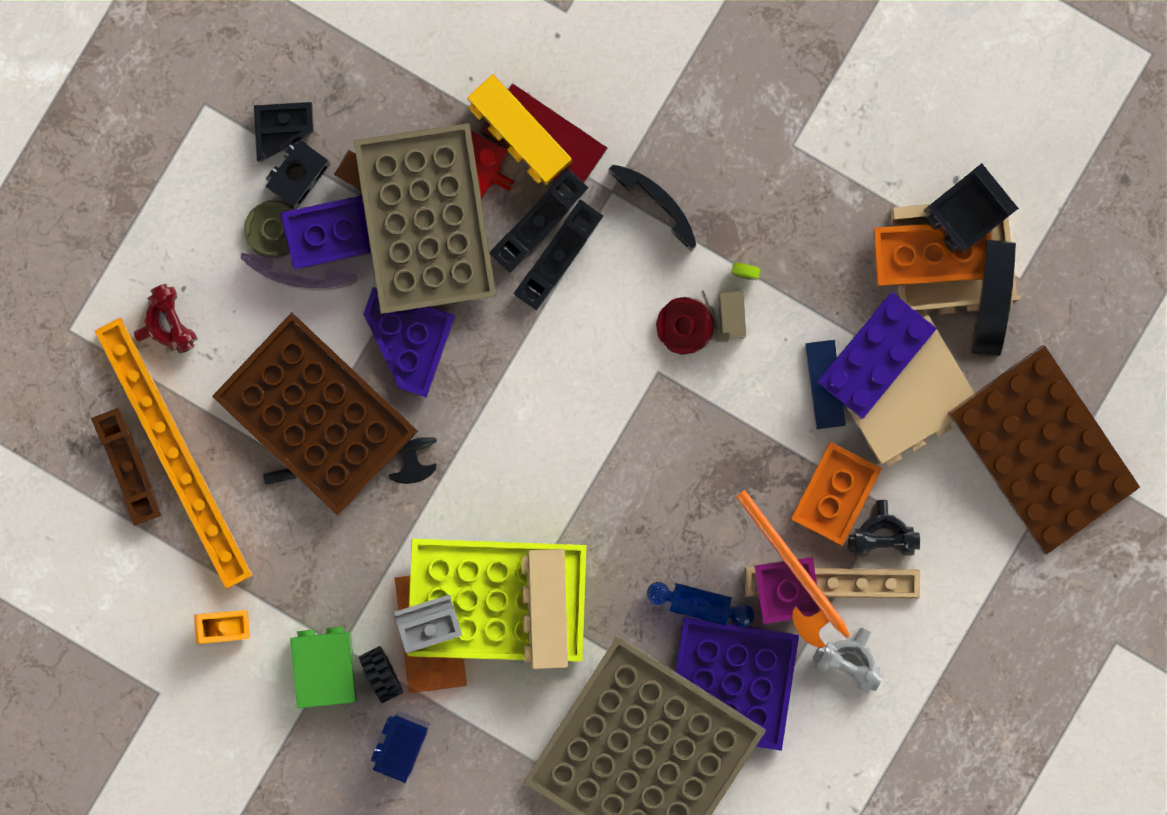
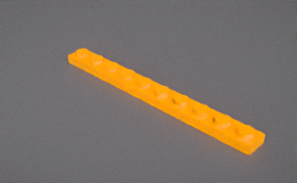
(173, 453)

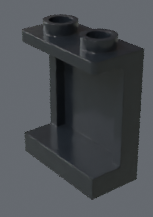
(969, 209)

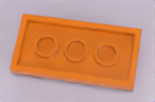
(920, 256)

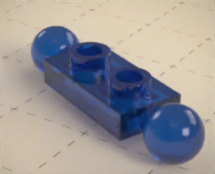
(700, 604)

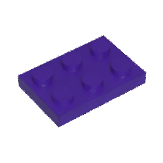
(326, 232)

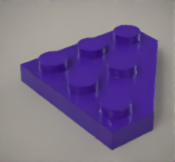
(410, 342)

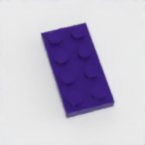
(876, 355)

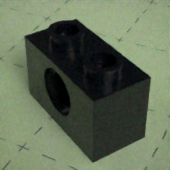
(313, 167)

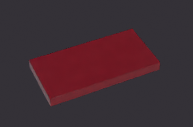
(580, 146)

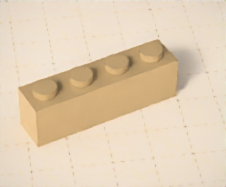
(546, 609)

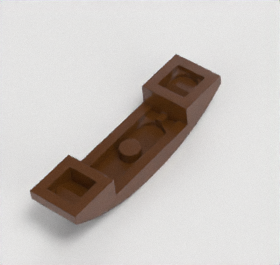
(127, 466)

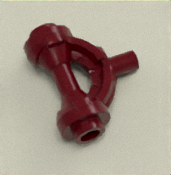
(179, 337)

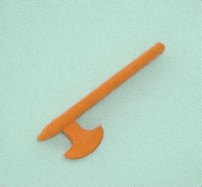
(806, 626)

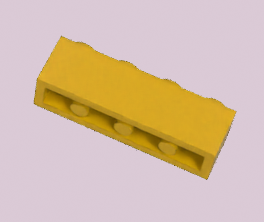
(519, 130)

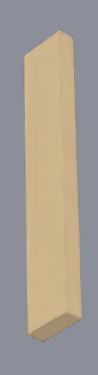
(857, 582)

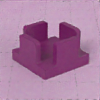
(781, 591)

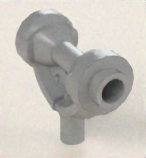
(866, 675)

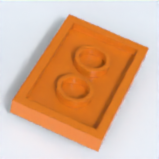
(836, 493)

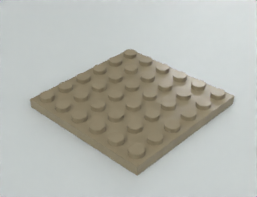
(643, 743)

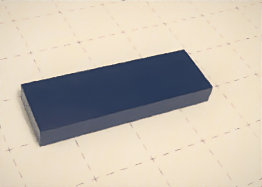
(827, 409)

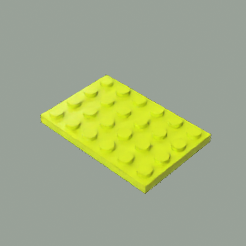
(487, 595)

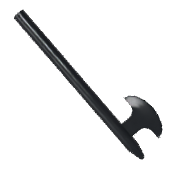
(412, 470)

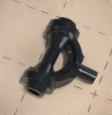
(903, 539)

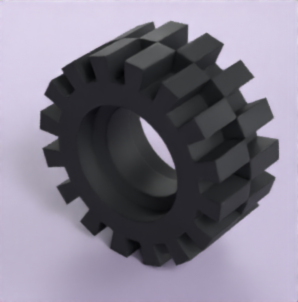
(380, 674)

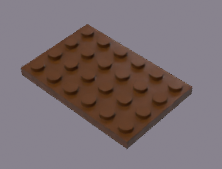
(315, 414)
(1044, 449)

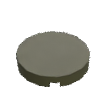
(265, 229)

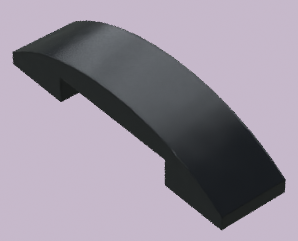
(629, 179)
(539, 220)
(558, 255)
(994, 297)

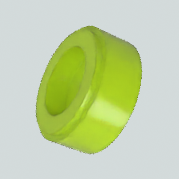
(745, 271)

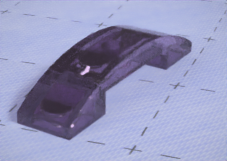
(333, 280)

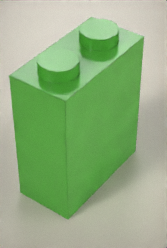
(323, 668)

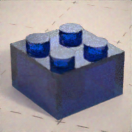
(401, 746)

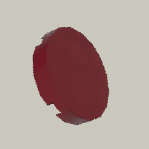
(685, 325)

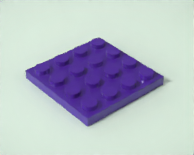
(743, 669)

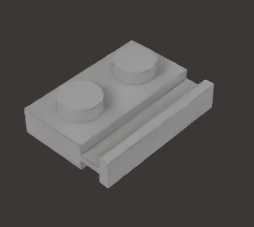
(427, 623)

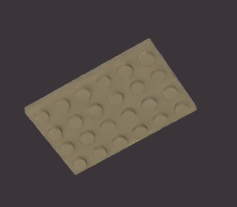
(424, 218)

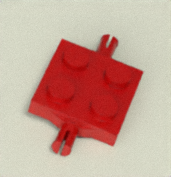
(488, 164)

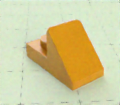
(221, 626)

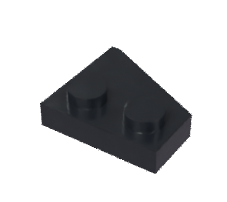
(280, 126)

